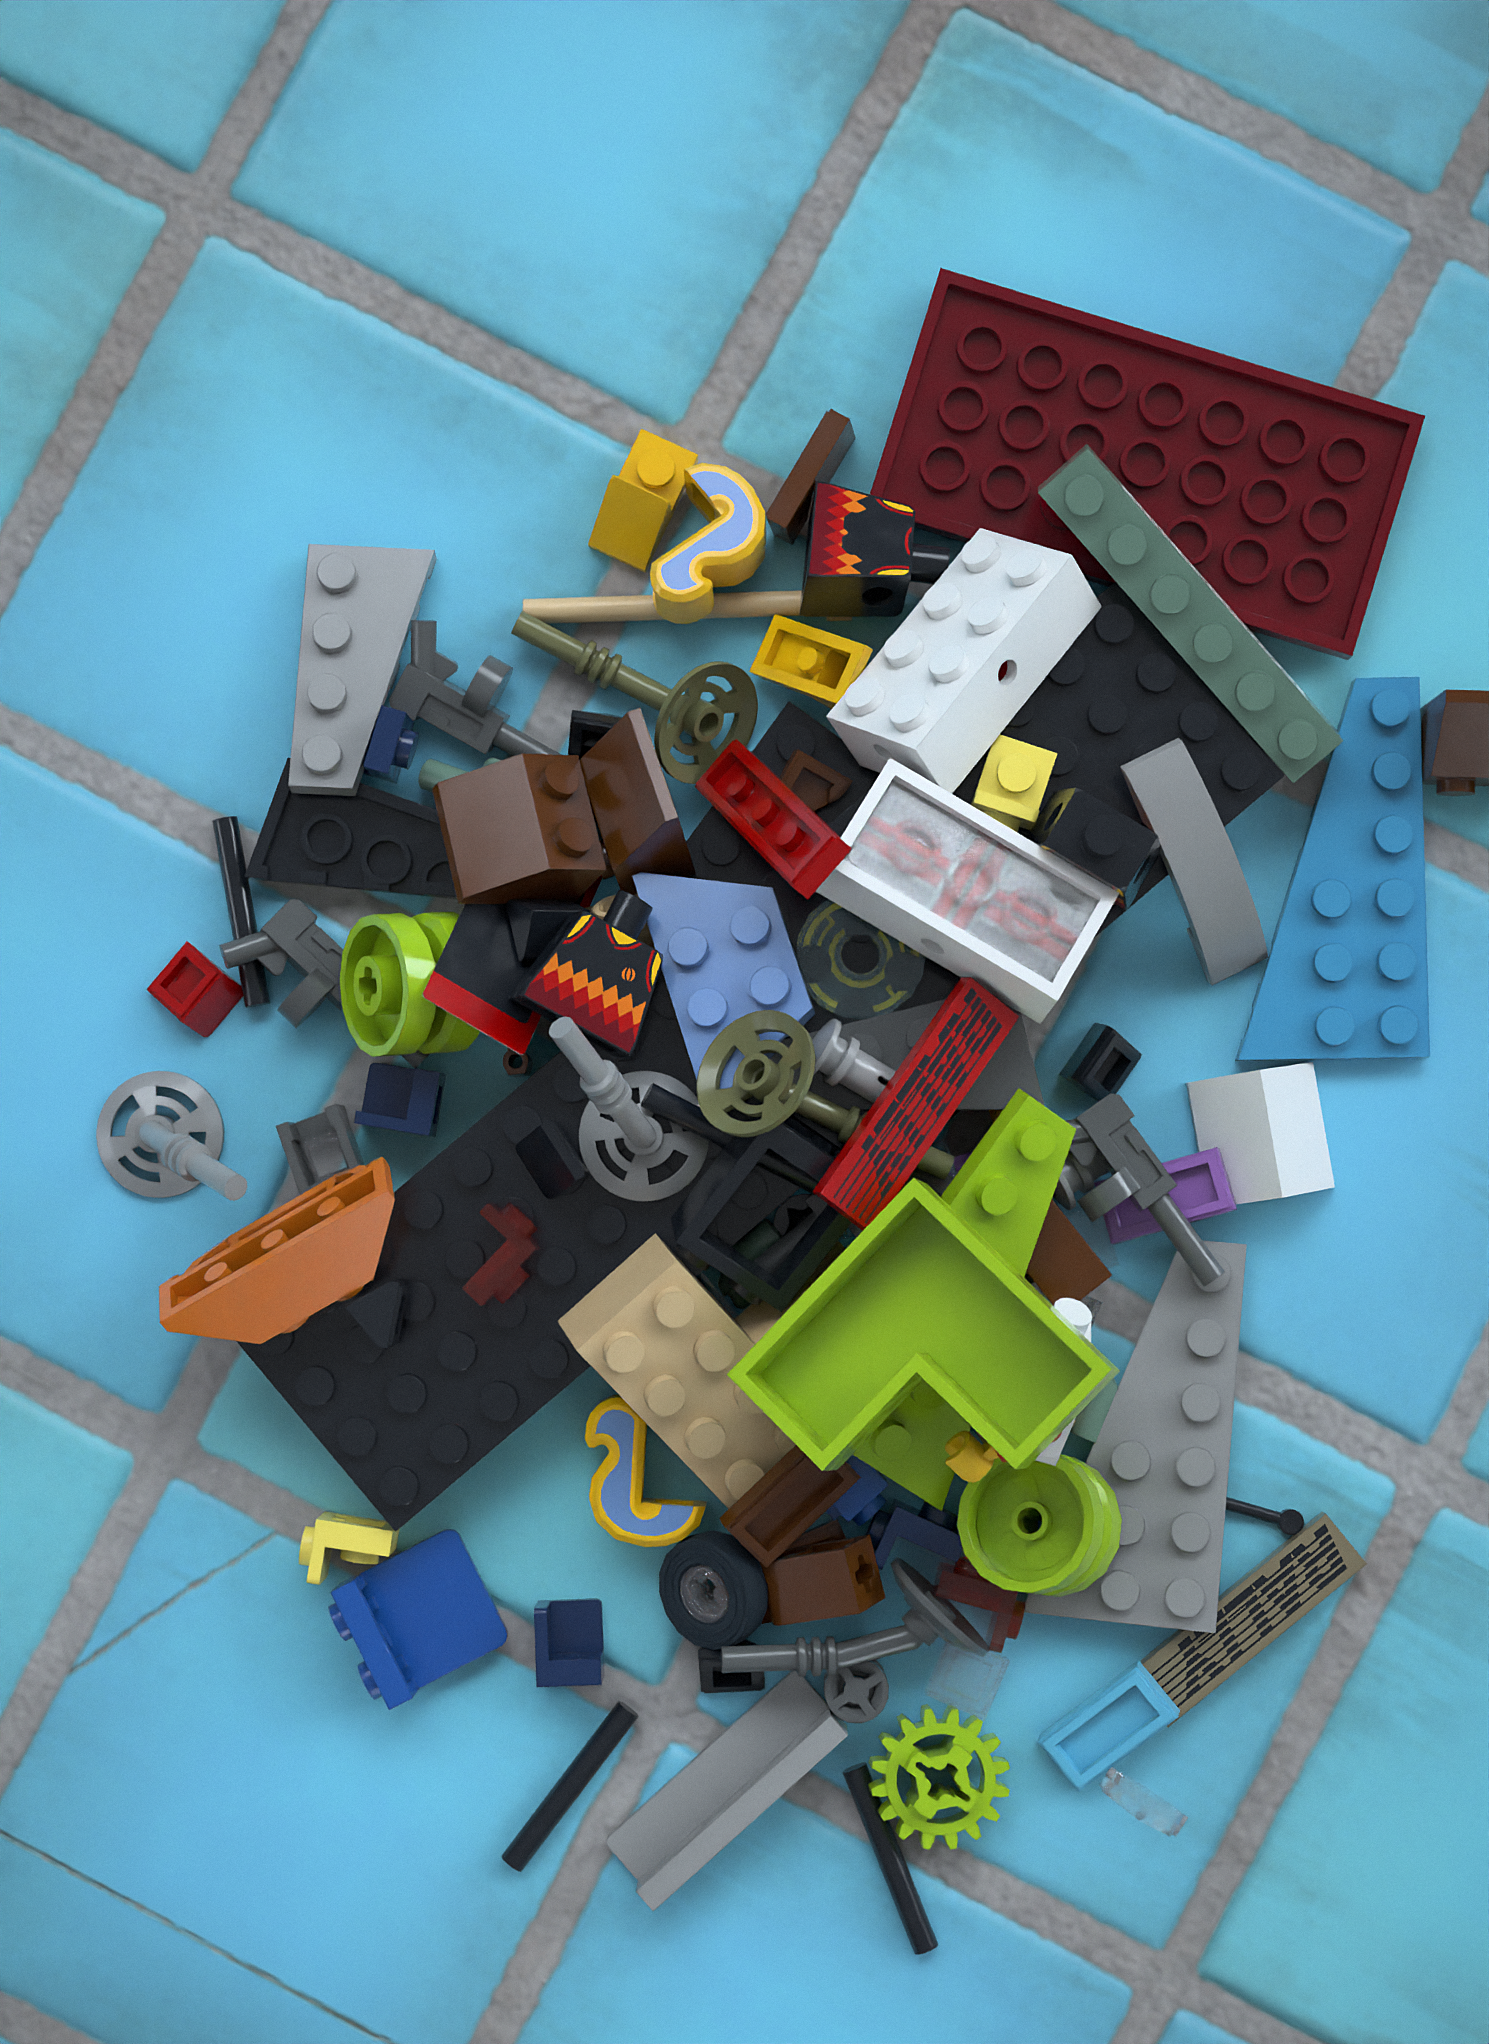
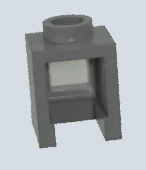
(319, 1147)

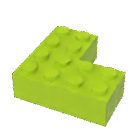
(916, 1305)

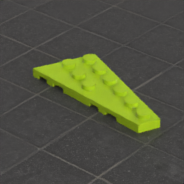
(1005, 1199)

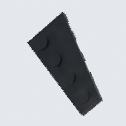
(352, 843)
(721, 851)

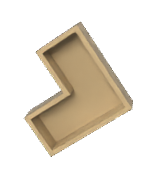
(669, 1357)

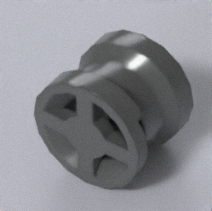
(861, 1697)

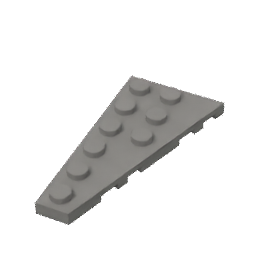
(1169, 1457)

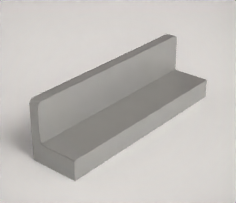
(726, 1787)

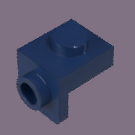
(391, 745)
(925, 1527)

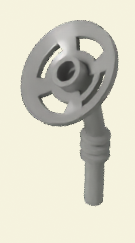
(643, 1135)
(181, 1159)

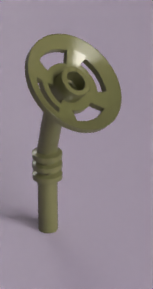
(686, 712)
(774, 1084)

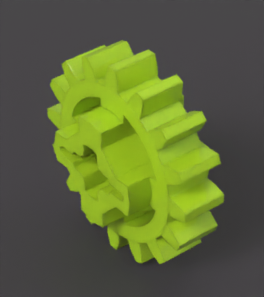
(923, 1802)

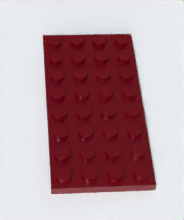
(1246, 469)

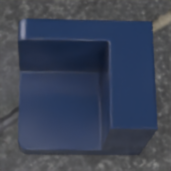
(402, 1099)
(569, 1642)

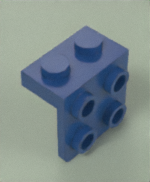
(417, 1617)

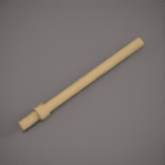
(642, 608)

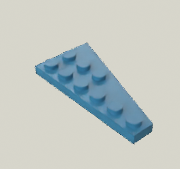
(1353, 923)

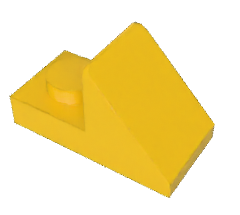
(641, 500)
(809, 660)

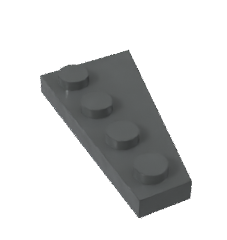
(894, 1035)

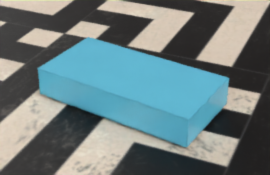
(1108, 1726)

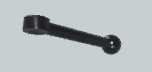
(1288, 1520)

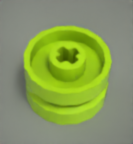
(384, 984)
(1076, 1532)

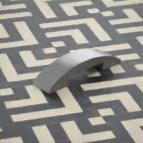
(1198, 860)

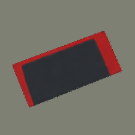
(481, 971)

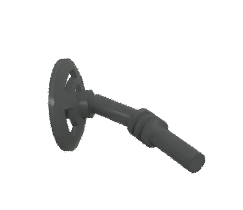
(924, 1622)

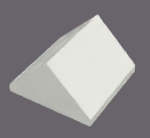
(1265, 1131)

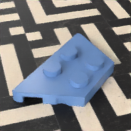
(722, 958)

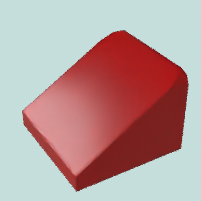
(196, 990)

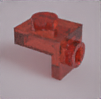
(503, 1272)
(965, 1585)

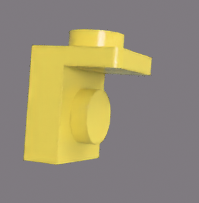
(1013, 782)
(357, 1537)

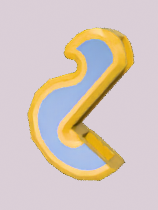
(717, 554)
(619, 1482)

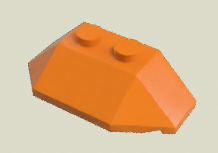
(286, 1262)

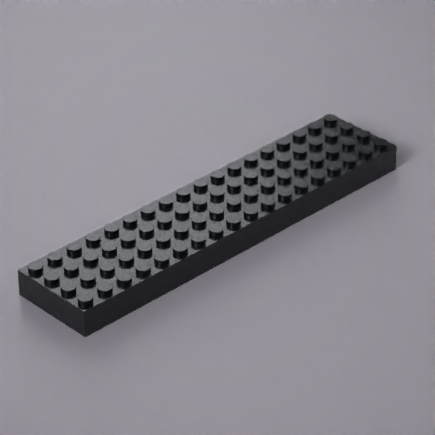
(474, 1373)

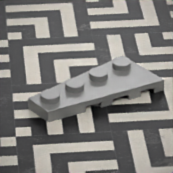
(349, 657)

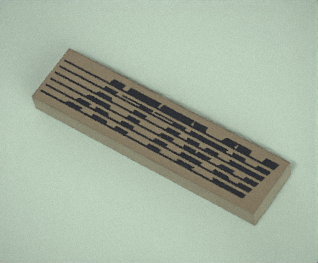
(1255, 1612)

